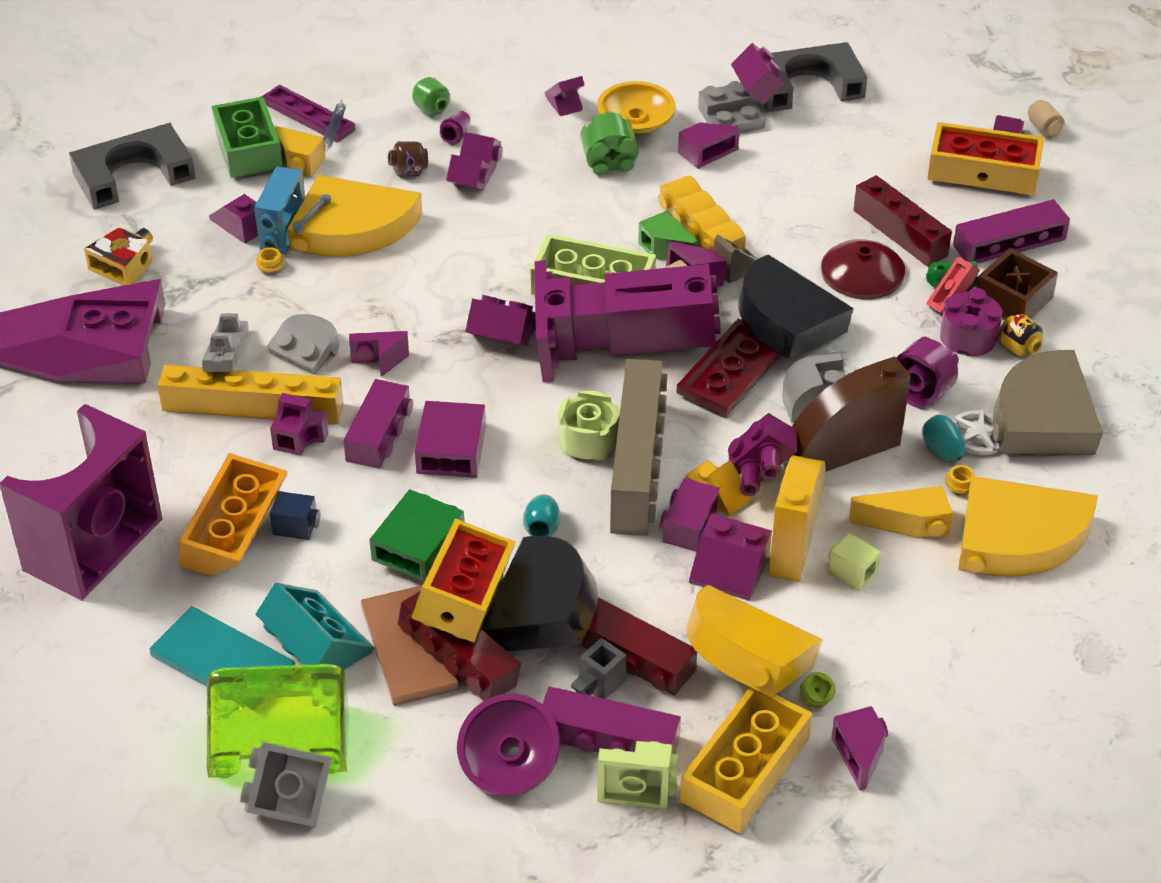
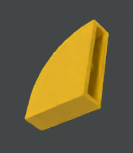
(357, 218)
(796, 516)
(1022, 527)
(749, 642)

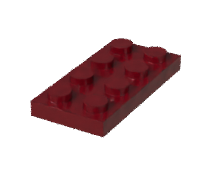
(728, 370)

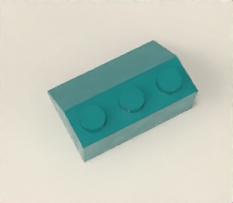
(311, 627)

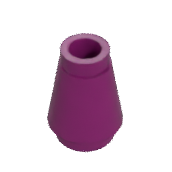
(454, 127)

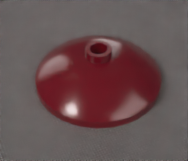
(862, 269)

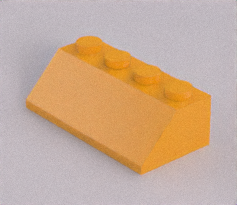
(229, 515)

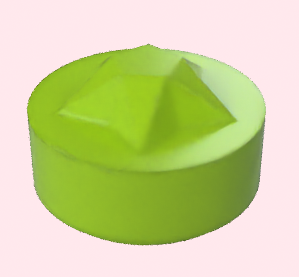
(817, 689)

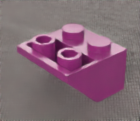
(501, 322)

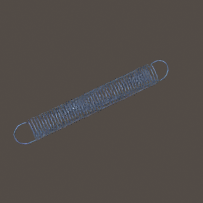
(334, 125)

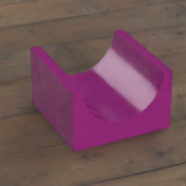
(91, 518)

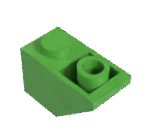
(659, 230)

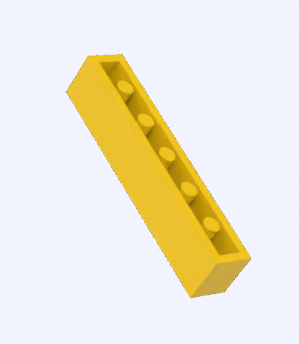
(245, 392)

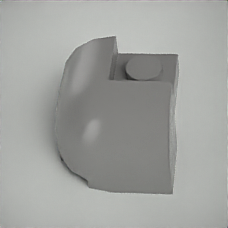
(808, 379)

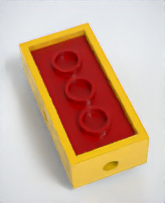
(985, 158)
(463, 580)

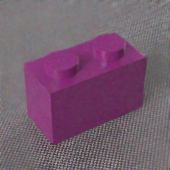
(758, 73)
(689, 513)

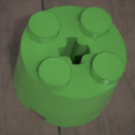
(609, 143)

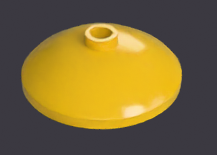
(641, 102)

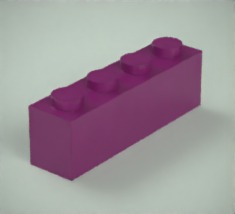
(1015, 229)
(608, 724)

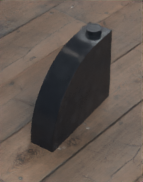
(789, 309)
(543, 597)

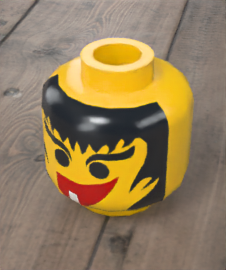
(1021, 335)

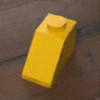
(301, 150)

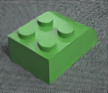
(247, 137)

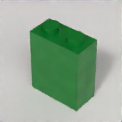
(413, 534)

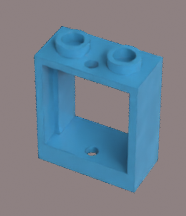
(278, 207)

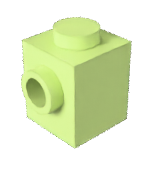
(854, 561)

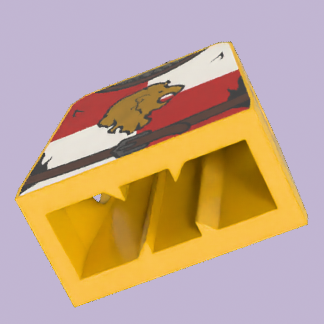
(120, 255)

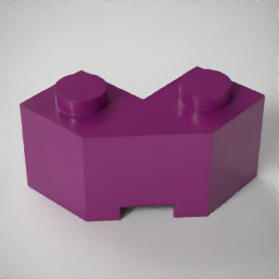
(476, 161)

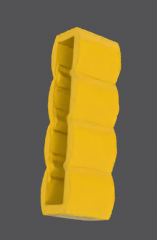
(698, 212)

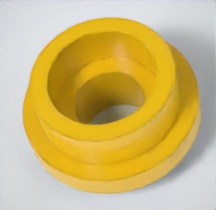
(269, 260)
(959, 479)

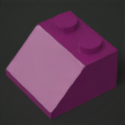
(731, 556)

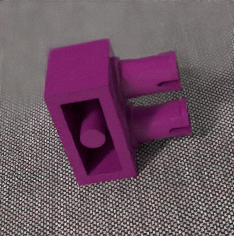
(762, 451)

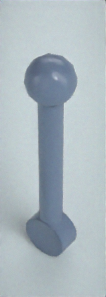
(298, 226)

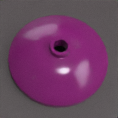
(494, 729)

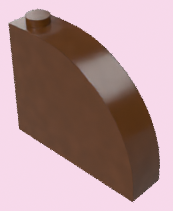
(855, 416)

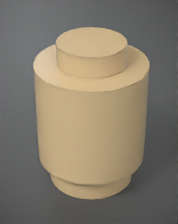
(1045, 118)

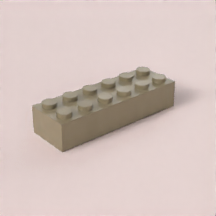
(637, 447)

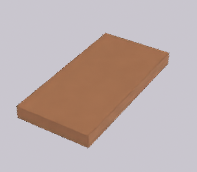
(404, 663)

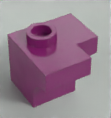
(297, 425)

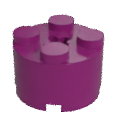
(971, 322)
(931, 370)

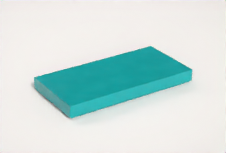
(203, 644)

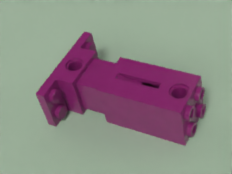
(626, 312)

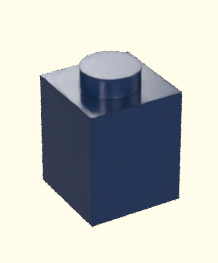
(294, 515)

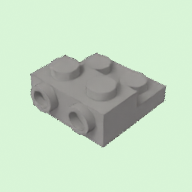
(730, 107)
(286, 783)

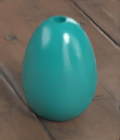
(944, 438)
(541, 516)

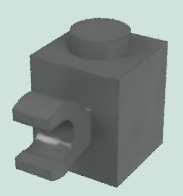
(601, 670)

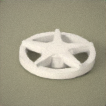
(977, 432)

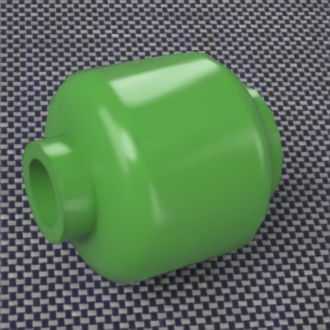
(431, 96)

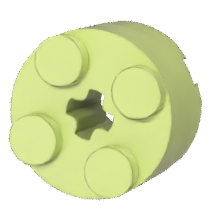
(588, 425)

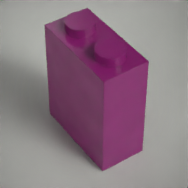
(450, 439)

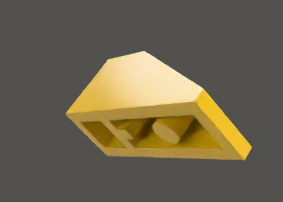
(906, 512)

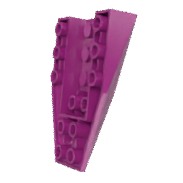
(85, 334)

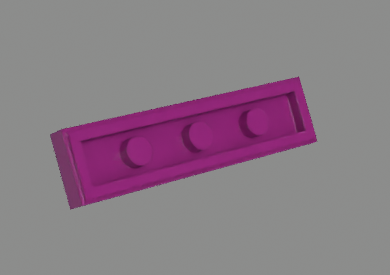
(306, 112)

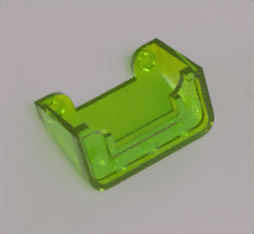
(277, 705)

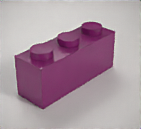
(377, 423)

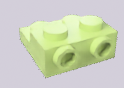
(638, 777)

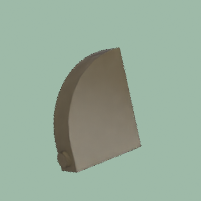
(1046, 408)

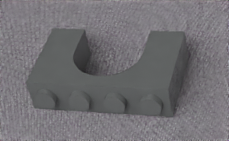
(832, 62)
(155, 146)

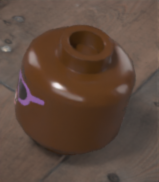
(408, 158)

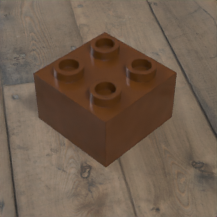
(1018, 284)

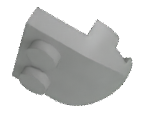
(305, 341)

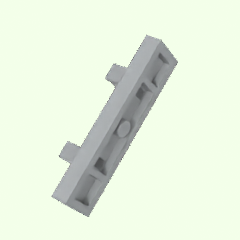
(225, 344)

